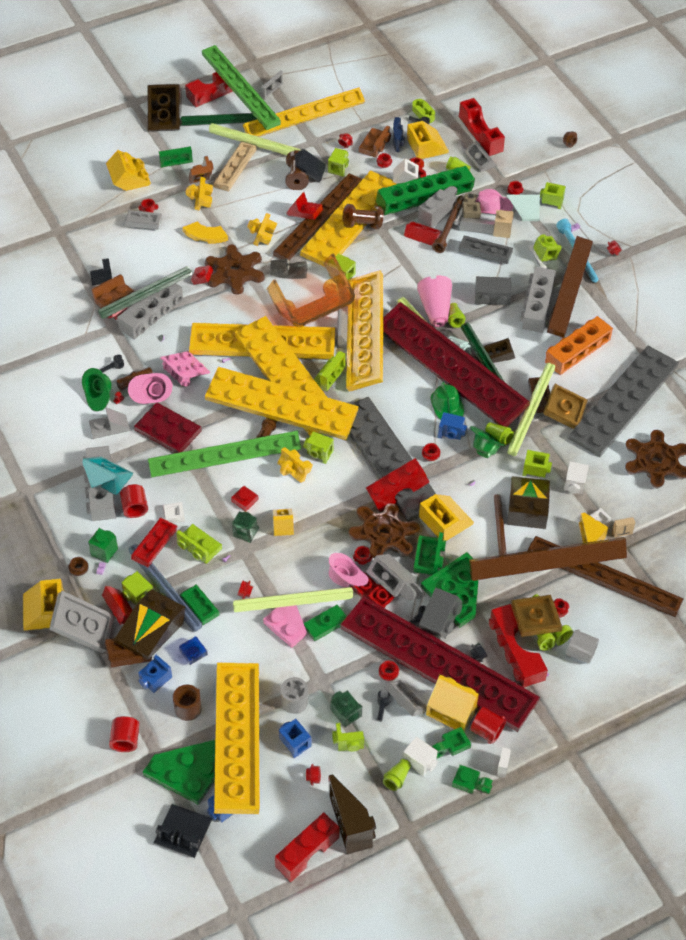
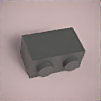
(493, 290)
(441, 613)

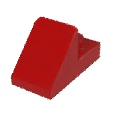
(304, 209)

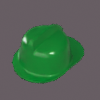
(96, 388)
(446, 400)
(484, 443)

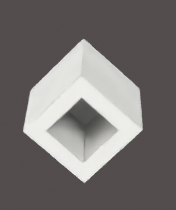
(405, 172)
(576, 478)
(421, 756)

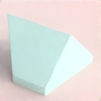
(527, 206)

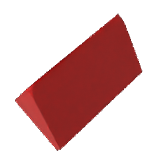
(421, 233)
(117, 604)

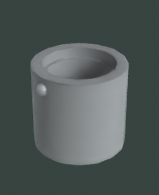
(582, 646)
(294, 695)

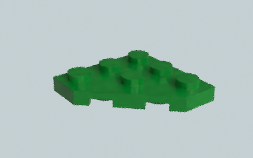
(456, 579)
(185, 770)

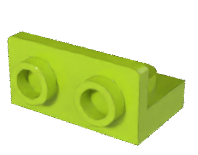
(331, 371)
(198, 543)

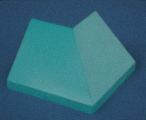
(106, 474)

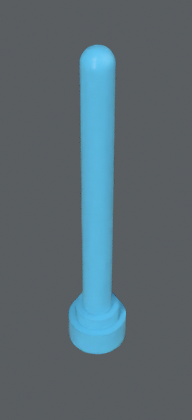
(565, 228)

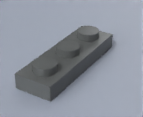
(485, 249)

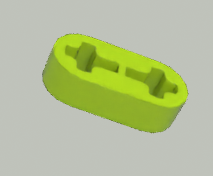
(421, 107)

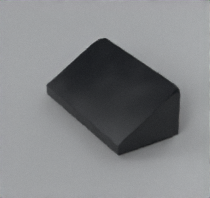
(310, 164)

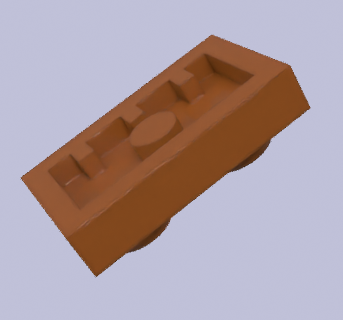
(375, 141)
(203, 170)
(111, 291)

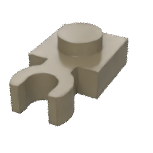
(471, 208)

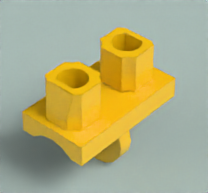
(200, 193)
(260, 227)
(293, 465)

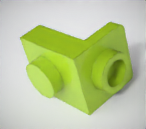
(348, 741)

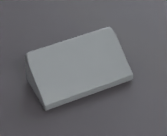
(271, 85)
(479, 157)
(477, 225)
(342, 329)

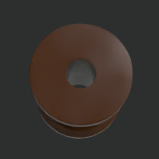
(296, 178)
(373, 217)

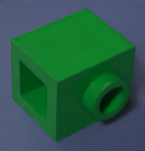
(103, 545)

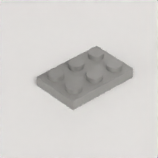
(81, 621)

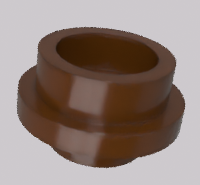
(570, 139)
(78, 562)

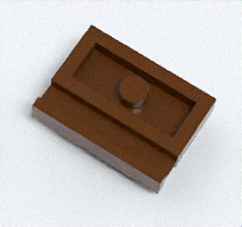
(122, 656)

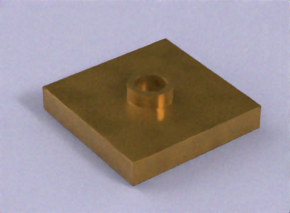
(565, 406)
(536, 615)

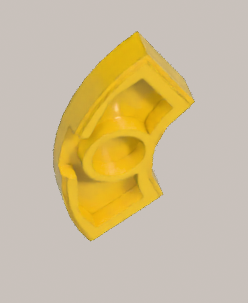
(209, 234)

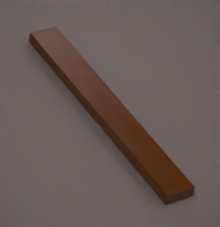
(309, 227)
(570, 287)
(548, 558)
(620, 582)

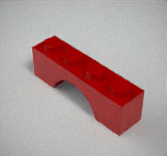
(490, 139)
(526, 665)

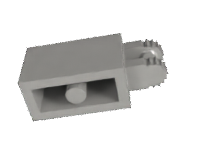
(437, 207)
(394, 577)

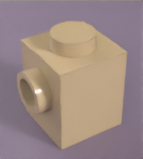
(503, 223)

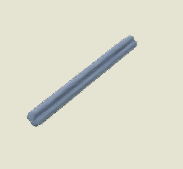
(168, 591)

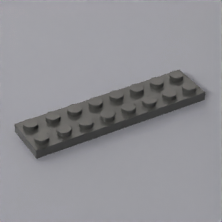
(623, 401)
(385, 454)

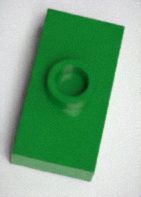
(175, 156)
(200, 604)
(325, 622)

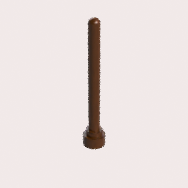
(439, 244)
(499, 524)

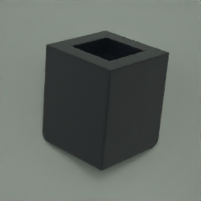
(101, 275)

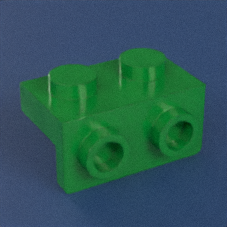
(428, 554)

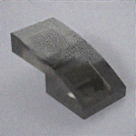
(283, 269)

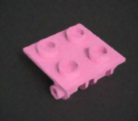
(183, 367)

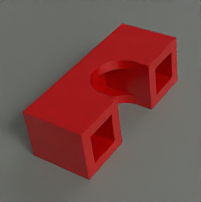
(201, 93)
(407, 476)
(317, 836)

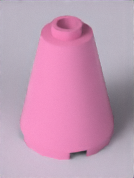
(436, 298)

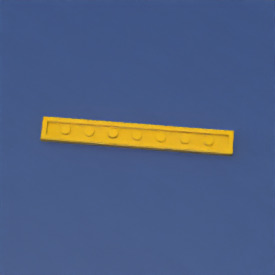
(309, 111)

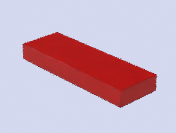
(154, 542)

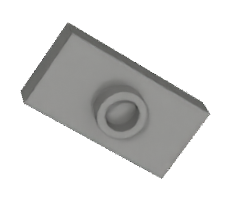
(143, 219)
(406, 698)

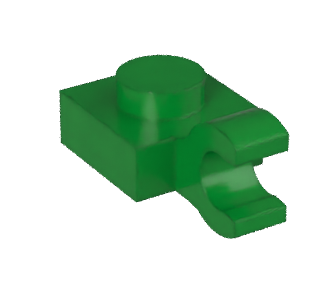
(454, 742)
(468, 780)

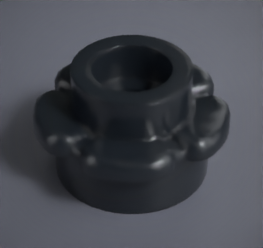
(478, 652)

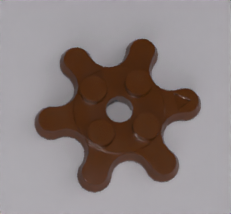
(234, 277)
(656, 448)
(384, 521)

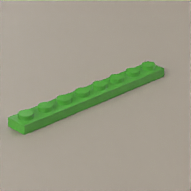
(241, 87)
(223, 454)

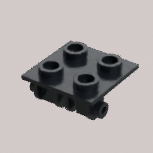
(182, 831)

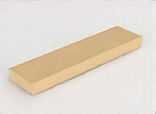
(235, 166)

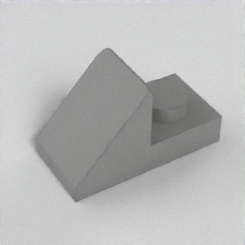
(110, 425)

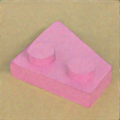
(286, 624)

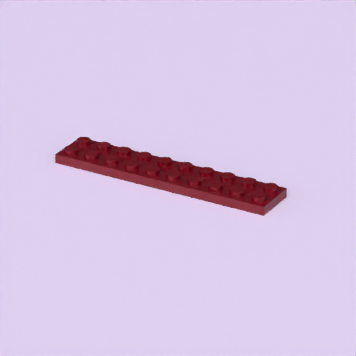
(453, 365)
(433, 658)

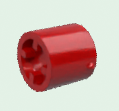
(134, 501)
(488, 725)
(124, 734)

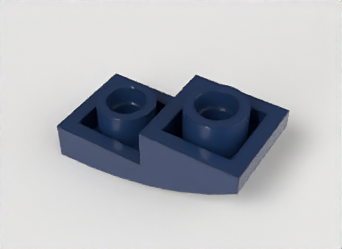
(398, 138)

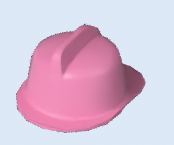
(491, 201)
(150, 388)
(345, 571)

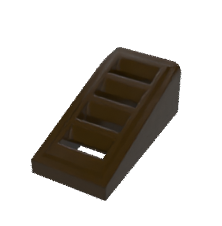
(500, 346)

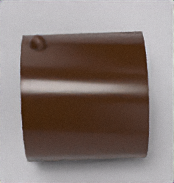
(187, 702)

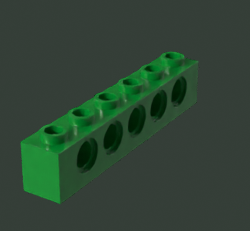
(417, 191)

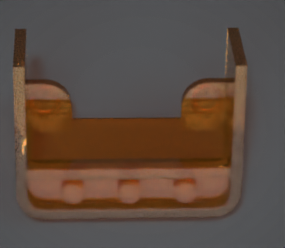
(337, 296)

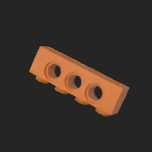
(579, 344)

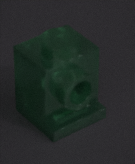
(245, 521)
(345, 713)

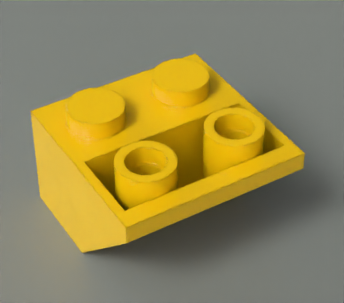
(425, 140)
(127, 171)
(444, 516)
(40, 604)
(452, 703)

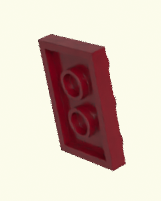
(167, 428)

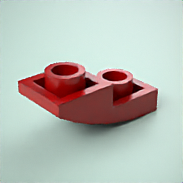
(374, 592)

